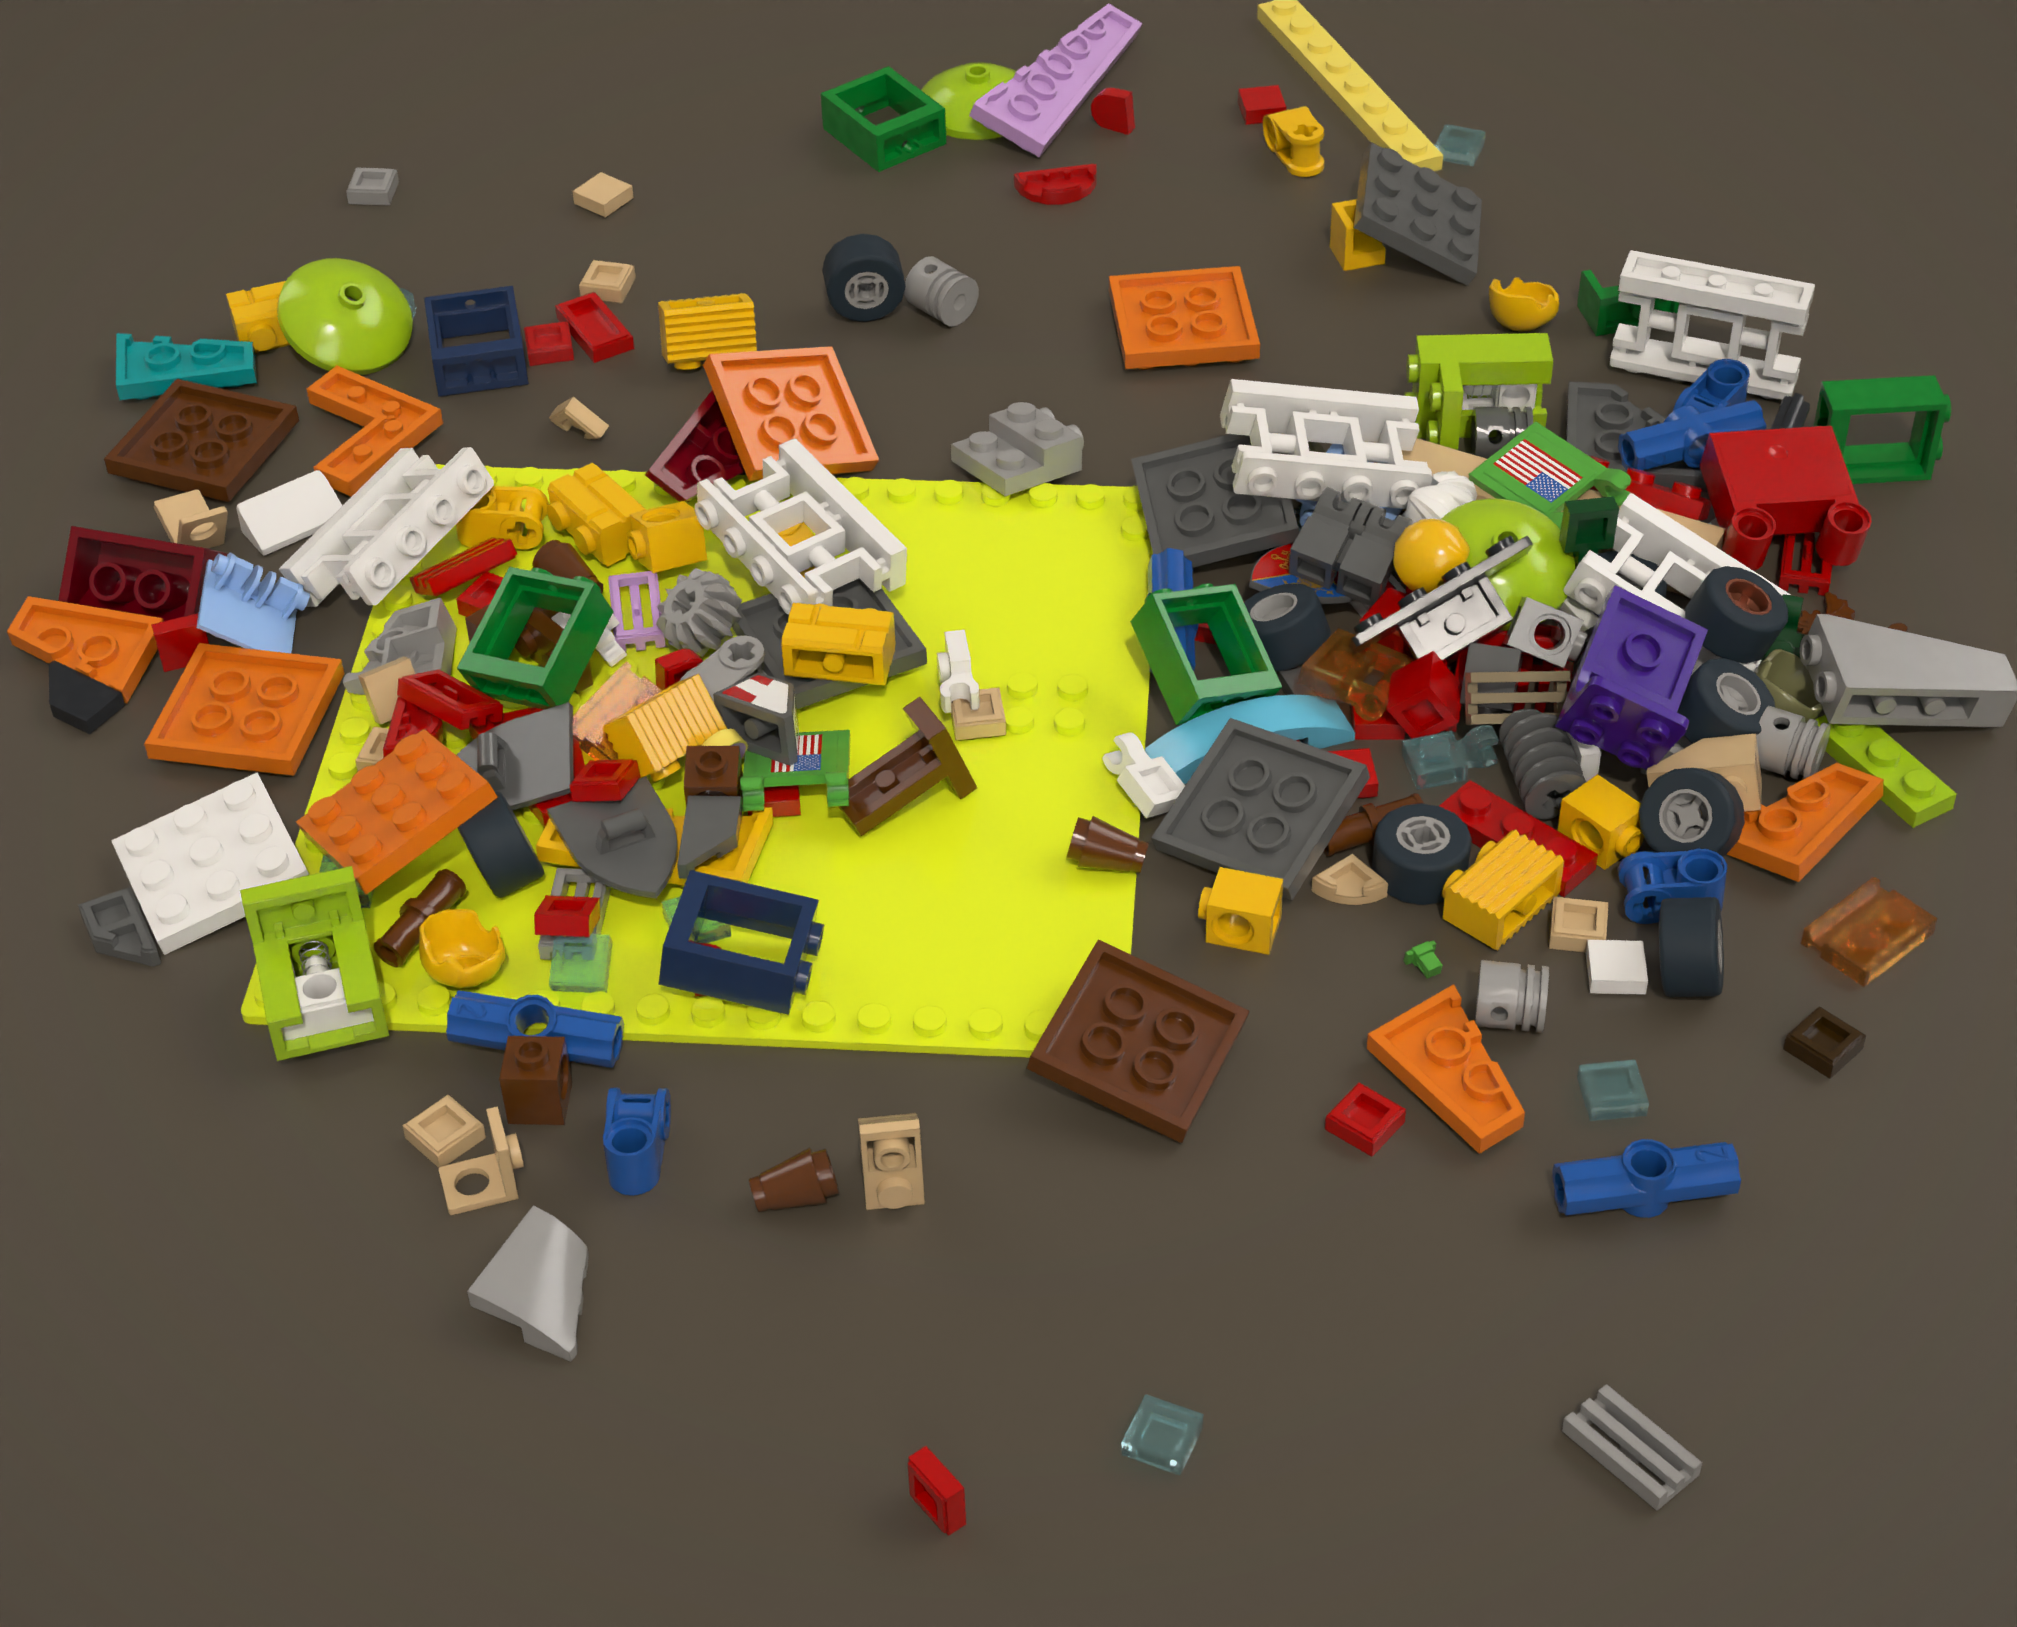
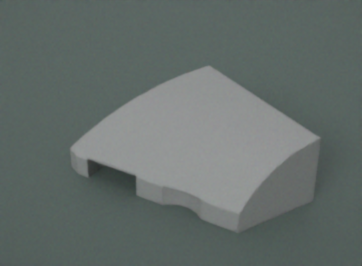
(417, 632)
(537, 1283)

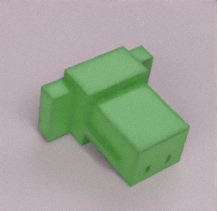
(1424, 958)

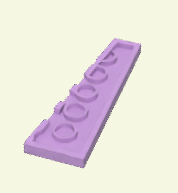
(1050, 91)

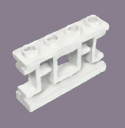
(1712, 294)
(1323, 417)
(824, 507)
(388, 526)
(1653, 536)

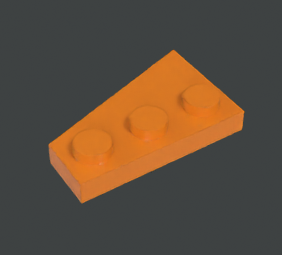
(91, 640)
(1808, 821)
(1448, 1068)

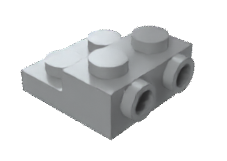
(1020, 449)

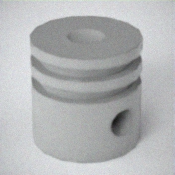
(942, 294)
(1791, 743)
(1511, 996)

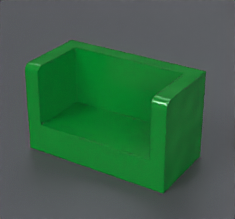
(1603, 309)

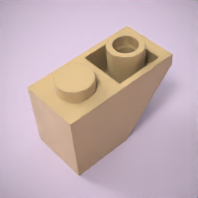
(1730, 756)
(891, 1161)

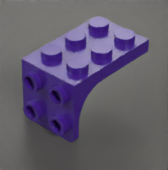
(1633, 680)

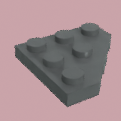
(1602, 413)

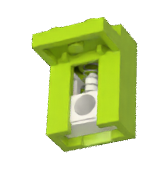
(1475, 371)
(314, 963)

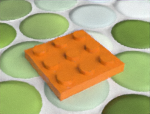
(1183, 317)
(790, 396)
(245, 709)
(396, 809)

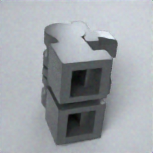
(1348, 540)

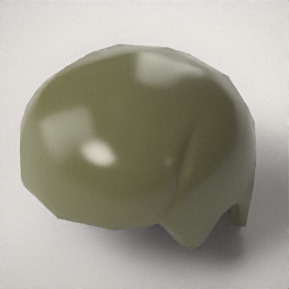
(1789, 684)

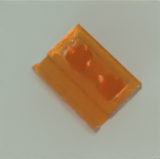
(611, 700)
(1869, 931)

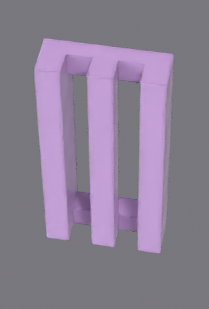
(639, 634)

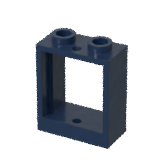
(477, 364)
(733, 974)

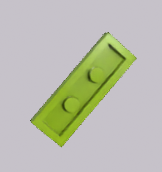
(1907, 784)

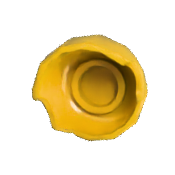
(1523, 304)
(1428, 552)
(459, 949)

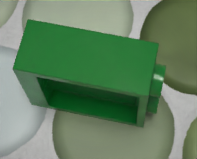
(880, 146)
(1887, 461)
(1235, 636)
(486, 657)

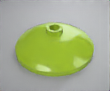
(959, 90)
(343, 332)
(1537, 574)

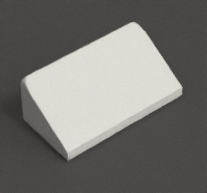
(288, 512)

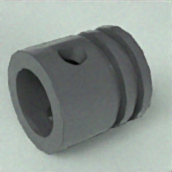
(1506, 424)

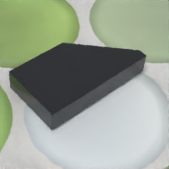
(80, 698)

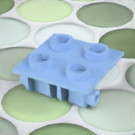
(247, 610)

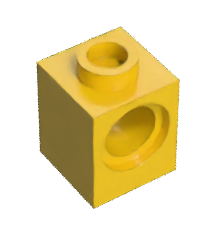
(666, 537)
(1602, 820)
(1242, 910)

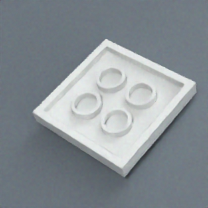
(201, 856)

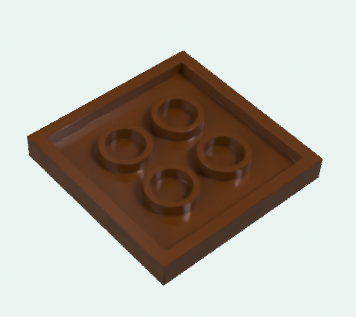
(202, 440)
(1138, 1040)

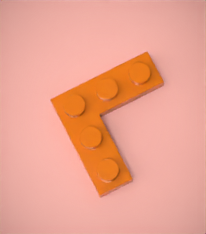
(388, 419)

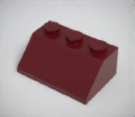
(133, 574)

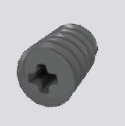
(1540, 761)

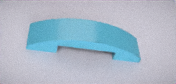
(1297, 717)

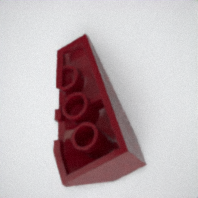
(697, 453)

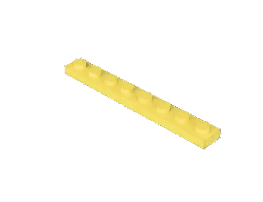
(1346, 82)

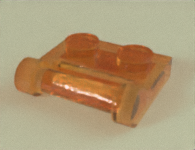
(1340, 674)

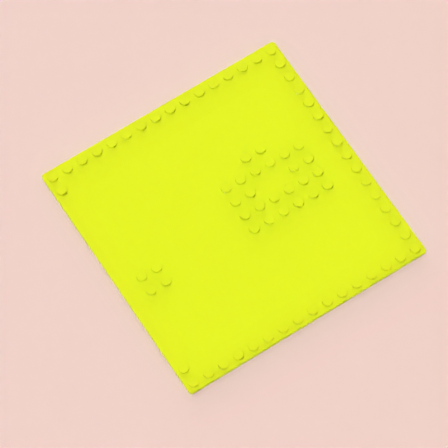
(945, 918)

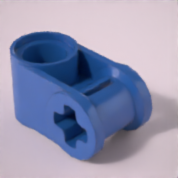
(1718, 387)
(1670, 875)
(635, 1139)

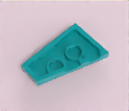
(151, 368)

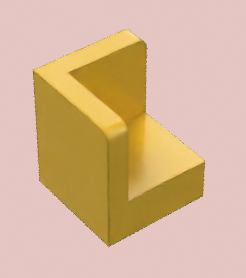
(1350, 246)

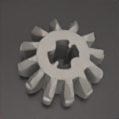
(699, 611)

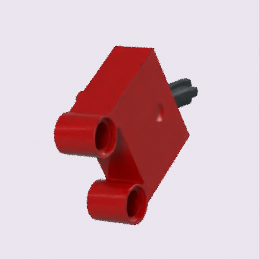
(1783, 484)

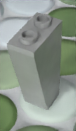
(1904, 678)

